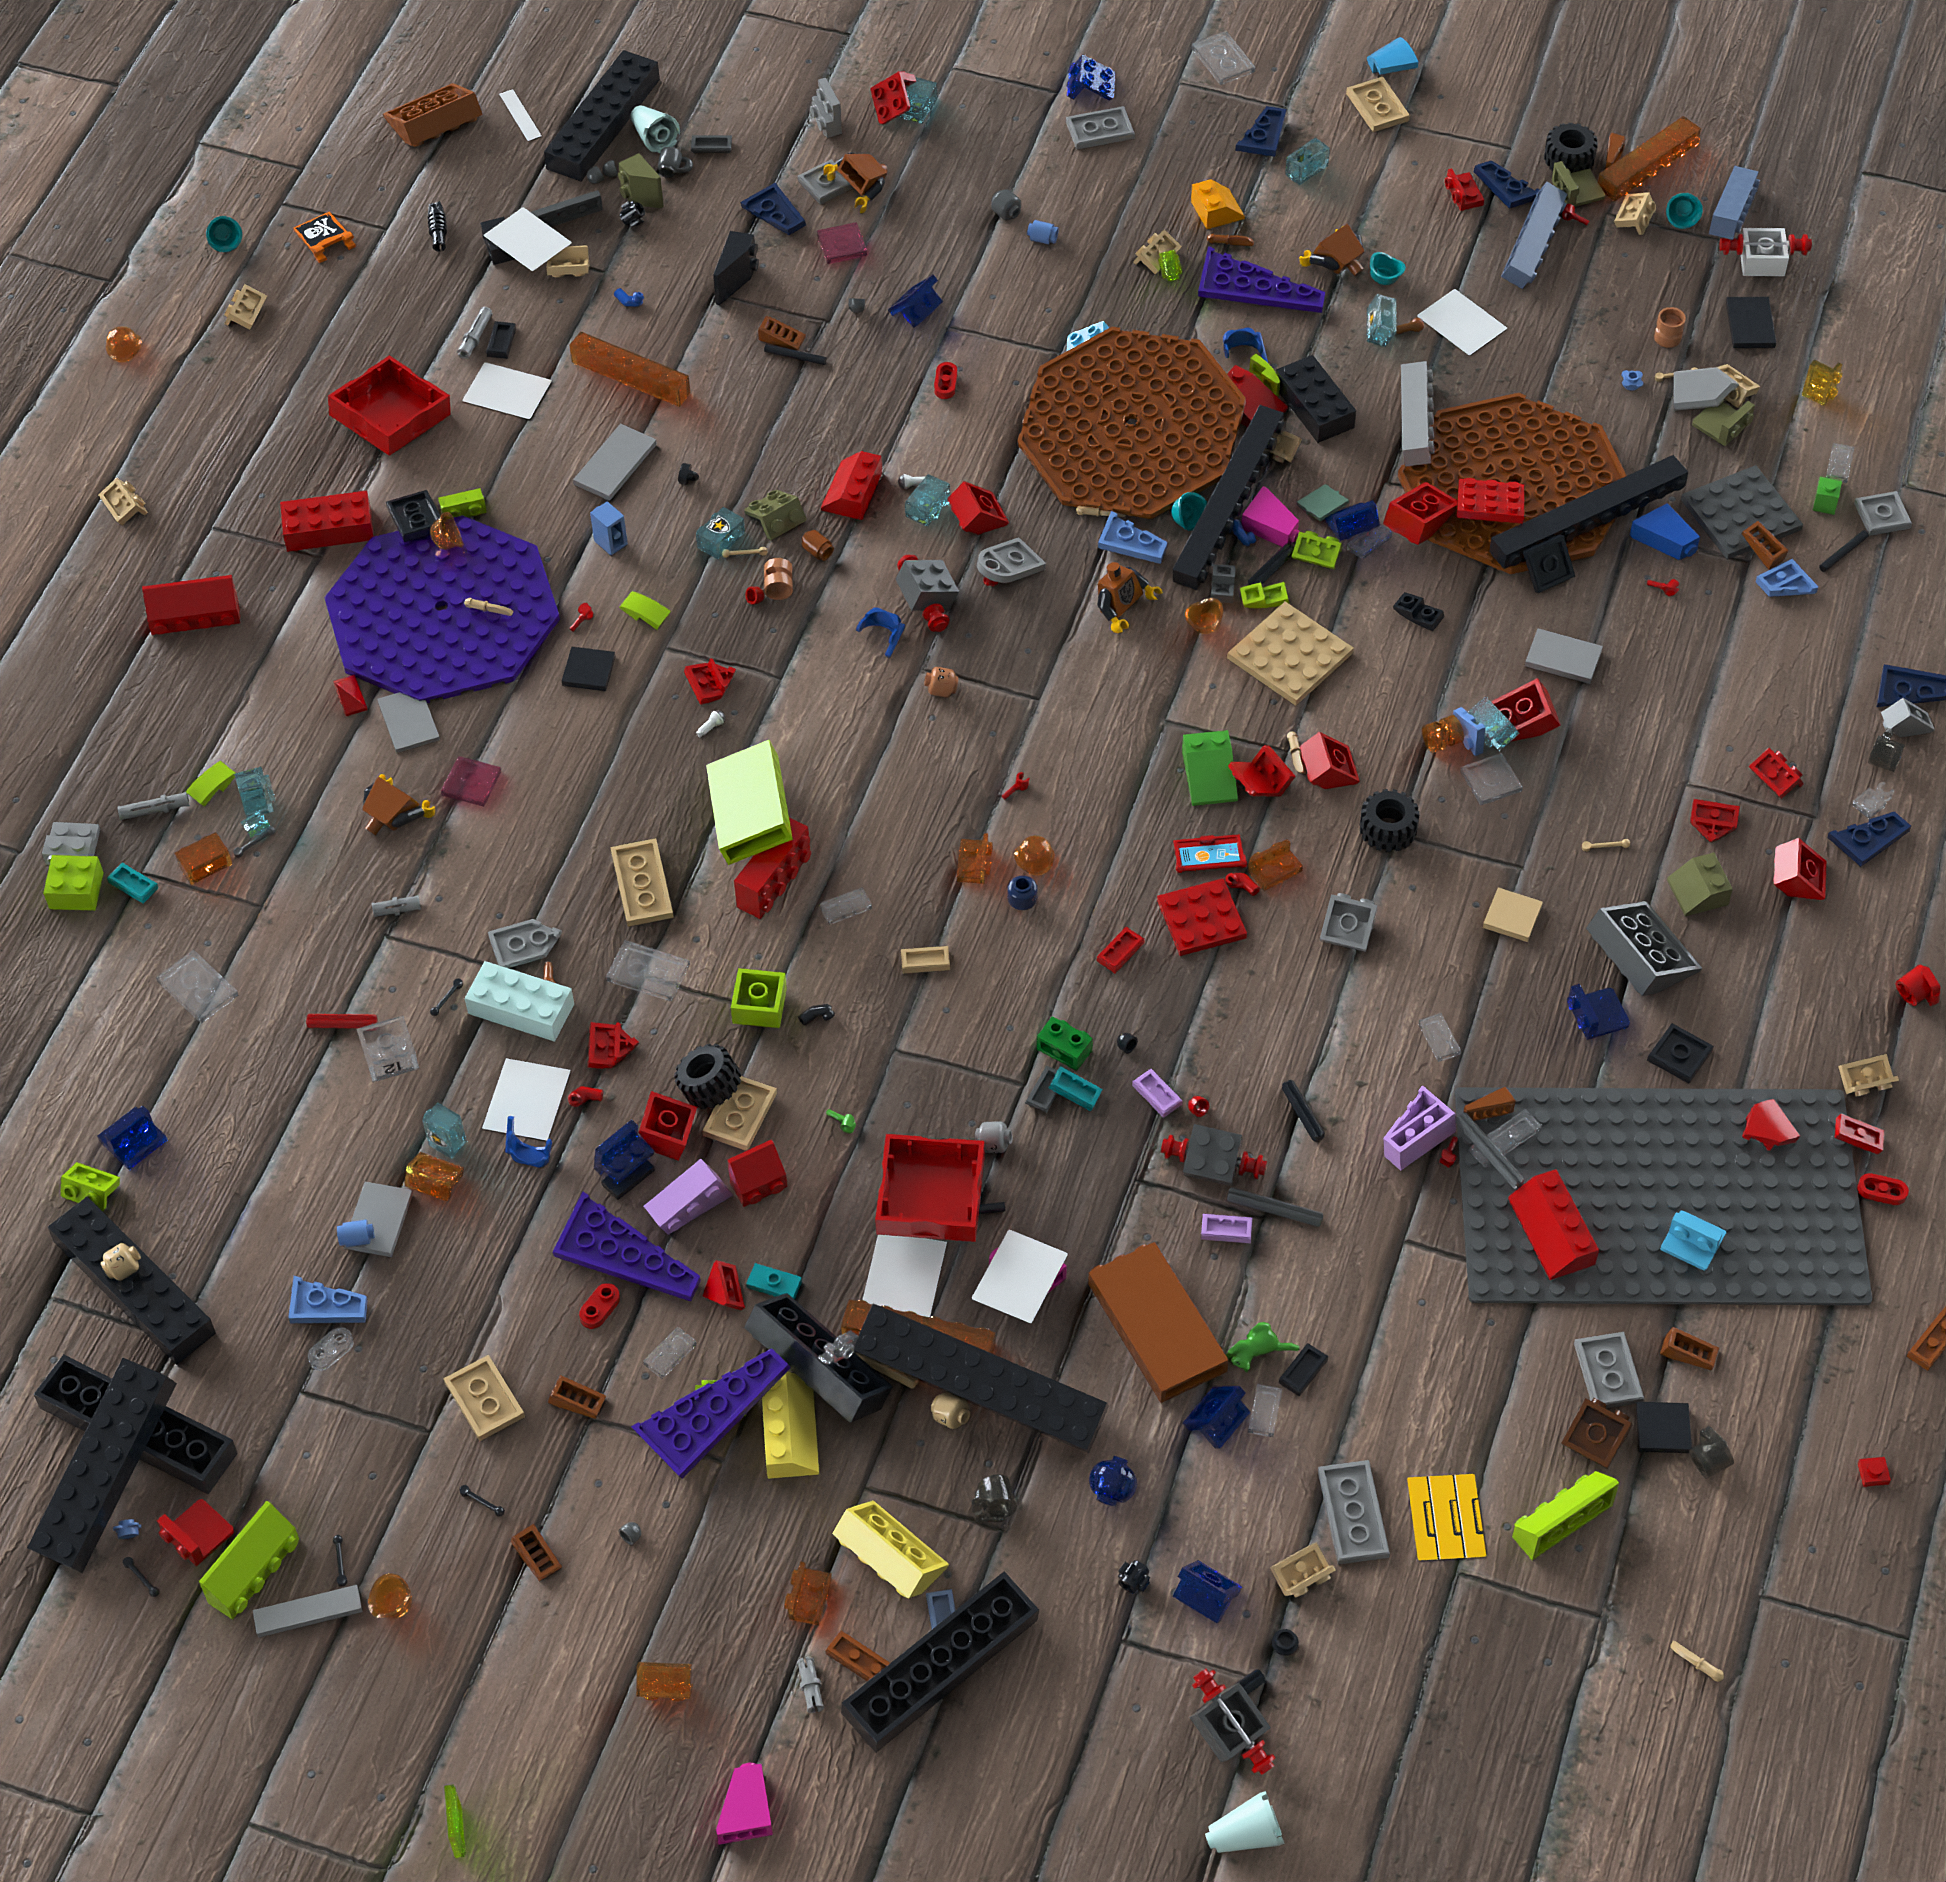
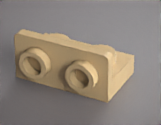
(1636, 212)
(1157, 244)
(246, 306)
(1745, 388)
(122, 501)

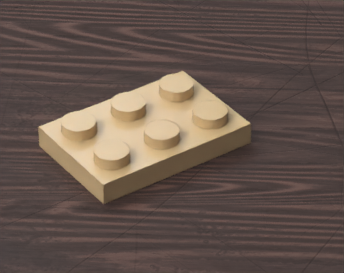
(1378, 104)
(742, 1115)
(484, 1398)

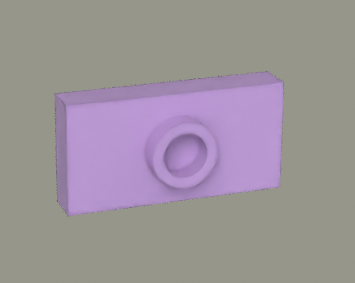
(1157, 1093)
(1226, 1228)

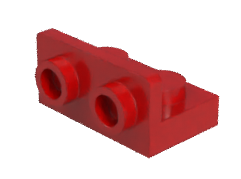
(1463, 190)
(1776, 773)

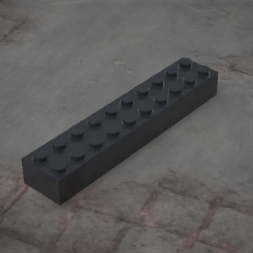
(981, 1378)

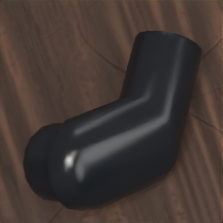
(815, 1011)

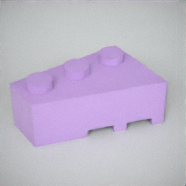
(1419, 1129)
(687, 1197)

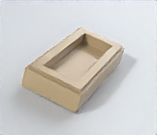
(925, 959)

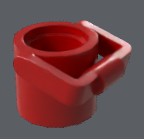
(1919, 985)

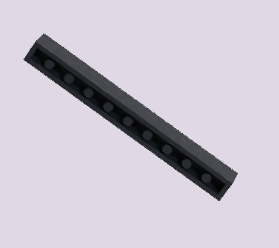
(1228, 497)
(1591, 510)

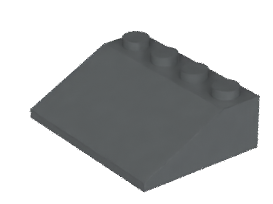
(1642, 947)

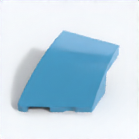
(1393, 58)

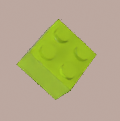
(73, 882)
(758, 998)

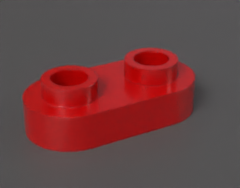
(945, 380)
(1882, 1189)
(600, 1304)

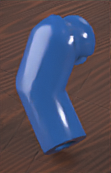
(632, 301)
(1239, 532)

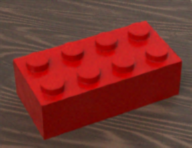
(326, 521)
(770, 872)

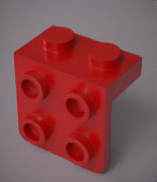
(891, 96)
(1264, 775)
(195, 1531)

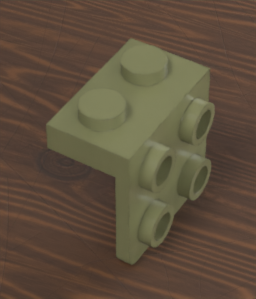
(1724, 422)
(777, 513)

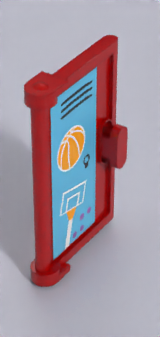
(1223, 853)

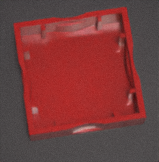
(389, 405)
(930, 1188)

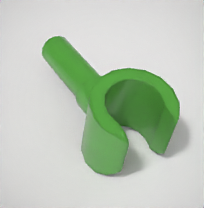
(847, 1125)

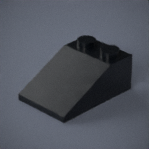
(735, 265)

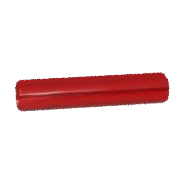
(340, 1020)

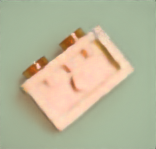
(973, 860)
(1274, 865)
(432, 1175)
(808, 1594)
(664, 1681)

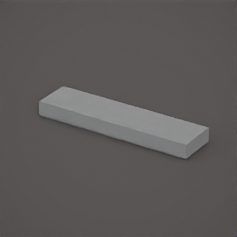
(307, 1611)

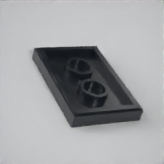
(1751, 322)
(413, 514)

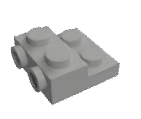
(826, 109)
(71, 840)
(1348, 922)

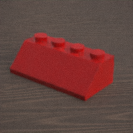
(191, 604)
(1554, 1225)

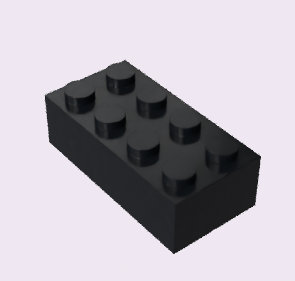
(1316, 399)

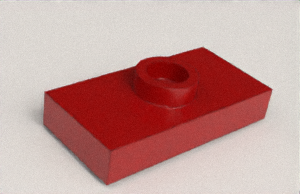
(1120, 949)

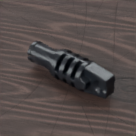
(437, 225)

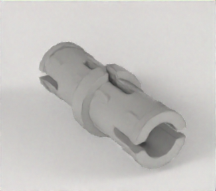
(379, 908)
(810, 1685)

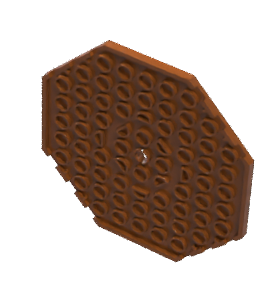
(1182, 432)
(1521, 442)

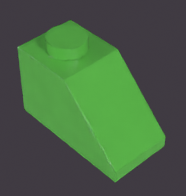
(1827, 495)

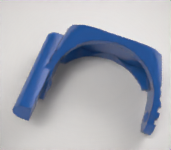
(1244, 336)
(885, 619)
(523, 1152)

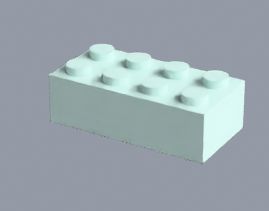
(519, 1001)

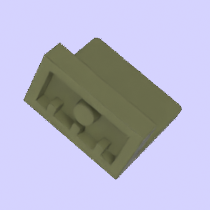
(1579, 186)

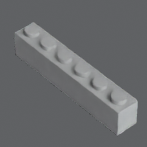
(1416, 413)

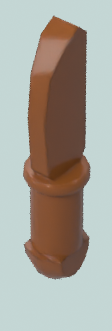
(1232, 240)

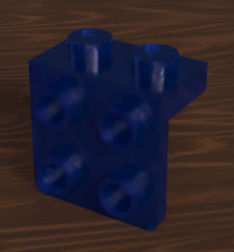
(1092, 76)
(1353, 520)
(1597, 1011)

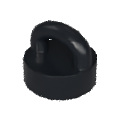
(687, 474)

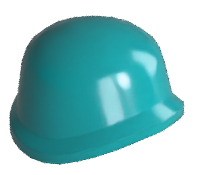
(1684, 210)
(223, 234)
(1385, 269)
(1188, 510)

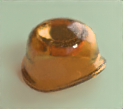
(122, 344)
(445, 532)
(1205, 615)
(1034, 855)
(390, 1597)

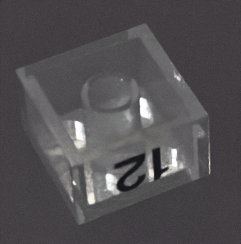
(388, 1048)

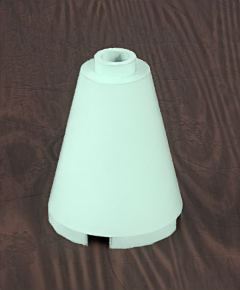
(655, 128)
(1246, 1827)

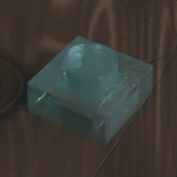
(255, 824)

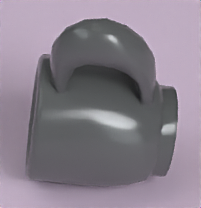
(670, 161)

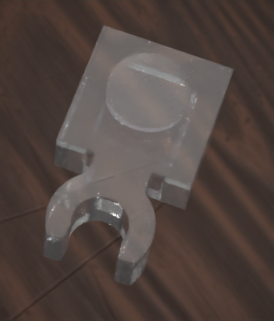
(1872, 802)
(841, 1348)

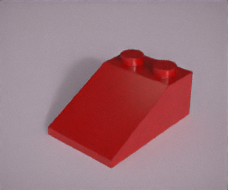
(1255, 394)
(1419, 512)
(1529, 710)

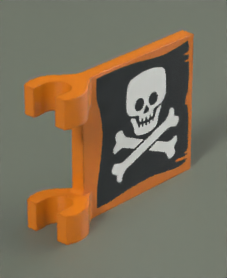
(323, 232)

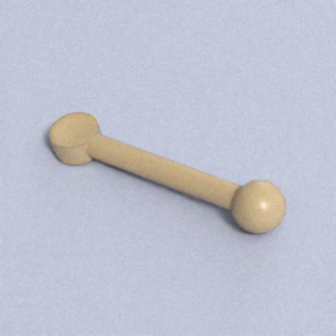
(1660, 376)
(762, 551)
(1586, 846)

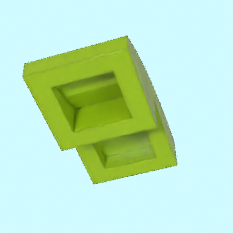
(1265, 373)
(1264, 597)
(643, 607)
(212, 780)

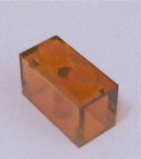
(203, 858)

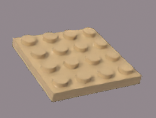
(1290, 653)

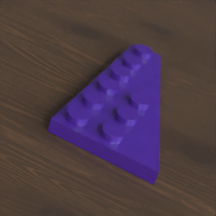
(1250, 283)
(617, 1249)
(705, 1416)

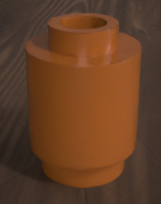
(817, 545)

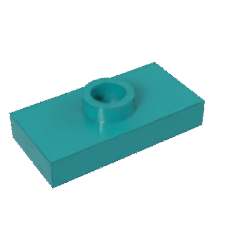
(132, 883)
(1075, 1088)
(773, 1281)

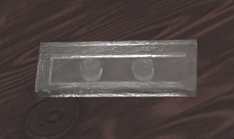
(1509, 1135)

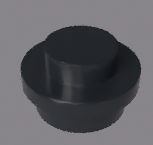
(1285, 1642)

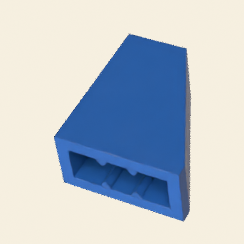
(1666, 532)

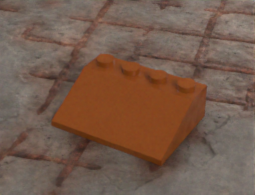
(434, 114)

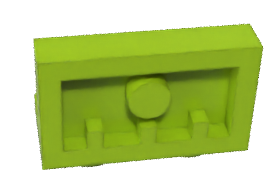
(464, 503)
(1317, 550)
(88, 1182)

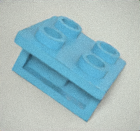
(1692, 1240)

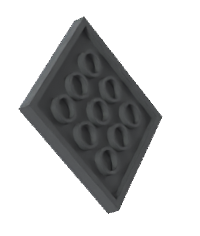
(1737, 503)

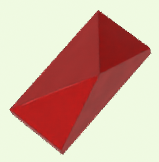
(350, 695)
(724, 1286)

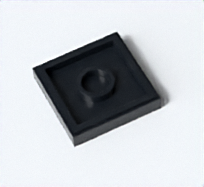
(1549, 563)
(588, 668)
(1680, 1053)
(1663, 1427)

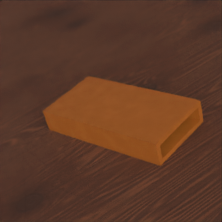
(1157, 1322)

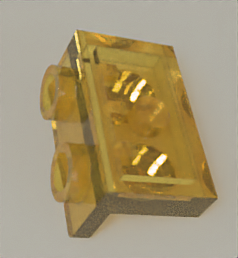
(1822, 382)

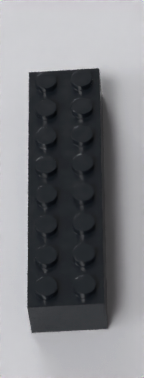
(601, 115)
(144, 1296)
(176, 1445)
(102, 1465)
(939, 1661)

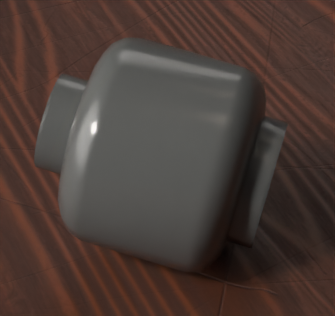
(1005, 204)

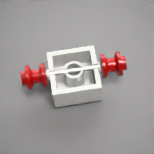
(1765, 250)

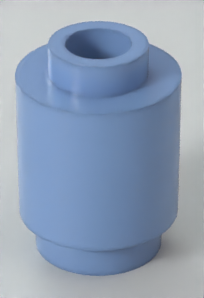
(1042, 232)
(355, 1233)

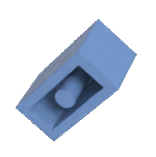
(609, 528)

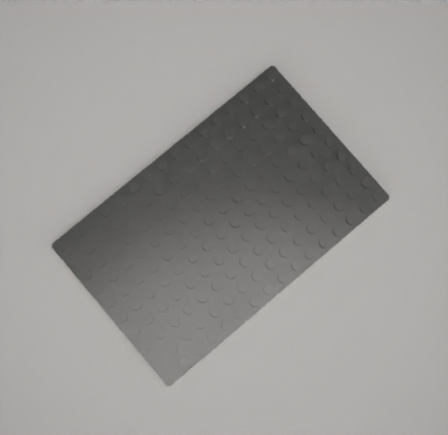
(1659, 1151)

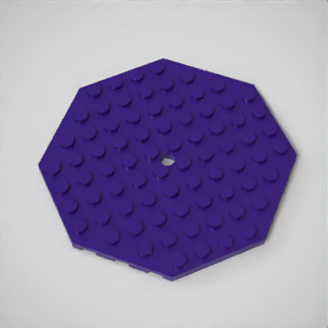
(403, 644)

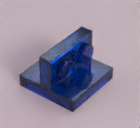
(917, 301)
(132, 1137)
(622, 1153)
(1218, 1414)
(1206, 1590)

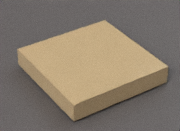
(1512, 914)

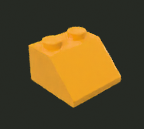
(1215, 204)

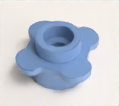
(1632, 379)
(127, 1529)

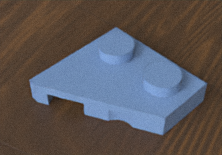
(1786, 580)
(1473, 733)

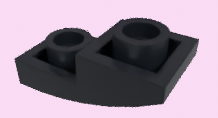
(1414, 609)

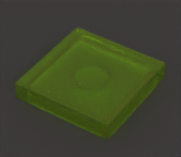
(454, 1821)

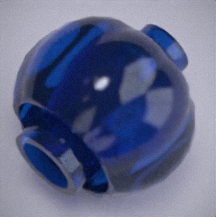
(1113, 1481)

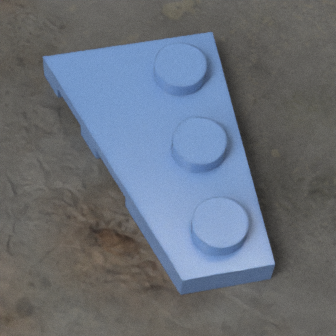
(1130, 541)
(325, 1305)

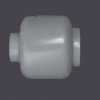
(995, 1136)

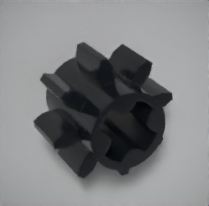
(632, 213)
(1134, 1576)

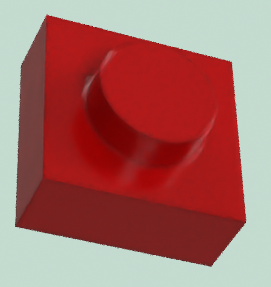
(1874, 1471)

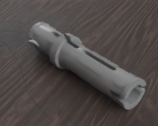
(471, 338)
(127, 811)

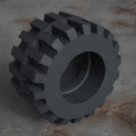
(1572, 145)
(1389, 805)
(707, 1076)

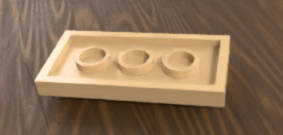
(642, 882)

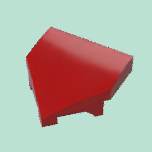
(709, 680)
(1714, 819)
(608, 1045)
(1769, 1125)

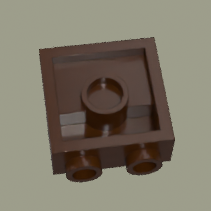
(1597, 1432)

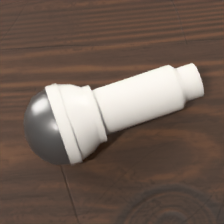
(906, 481)
(716, 718)

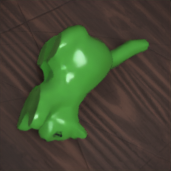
(1259, 1342)

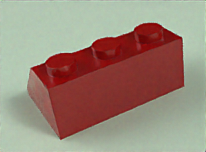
(853, 485)

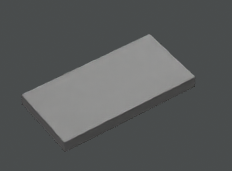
(614, 462)
(1353, 1512)

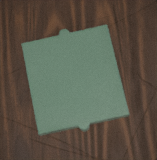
(1322, 502)

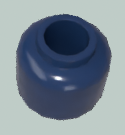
(1022, 892)

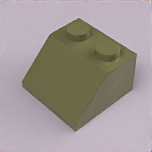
(640, 182)
(1700, 885)

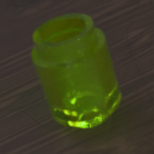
(1170, 265)

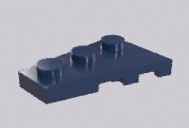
(1504, 186)
(774, 209)
(1910, 684)

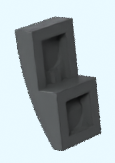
(1223, 583)

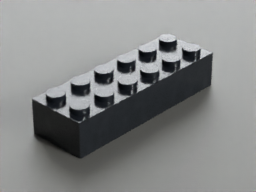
(799, 1340)

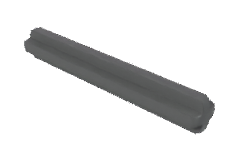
(1489, 1150)
(1275, 1206)

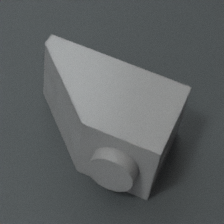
(1907, 719)

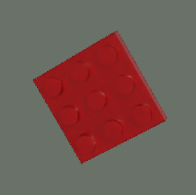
(1490, 500)
(1201, 917)

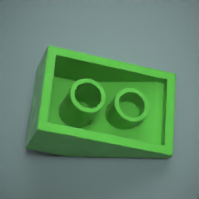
(1207, 768)

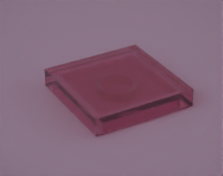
(842, 243)
(471, 781)

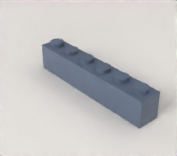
(1734, 203)
(1534, 235)

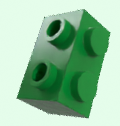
(1064, 1043)

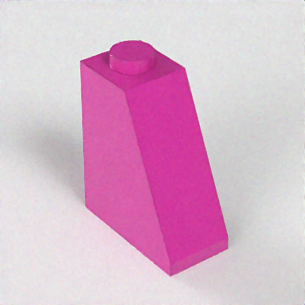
(1270, 519)
(745, 1807)

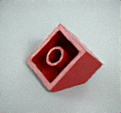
(976, 509)
(1328, 762)
(1799, 871)
(667, 1125)
(757, 1173)

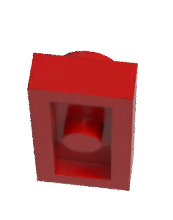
(1859, 1134)

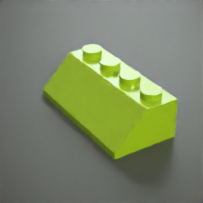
(1565, 1513)
(249, 1561)

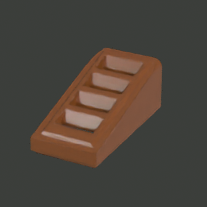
(1615, 149)
(771, 326)
(1760, 548)
(1492, 1105)
(1678, 1353)
(573, 1387)
(532, 1532)

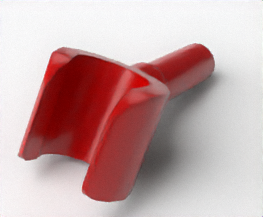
(1568, 214)
(1669, 588)
(586, 614)
(1019, 785)
(1448, 1157)

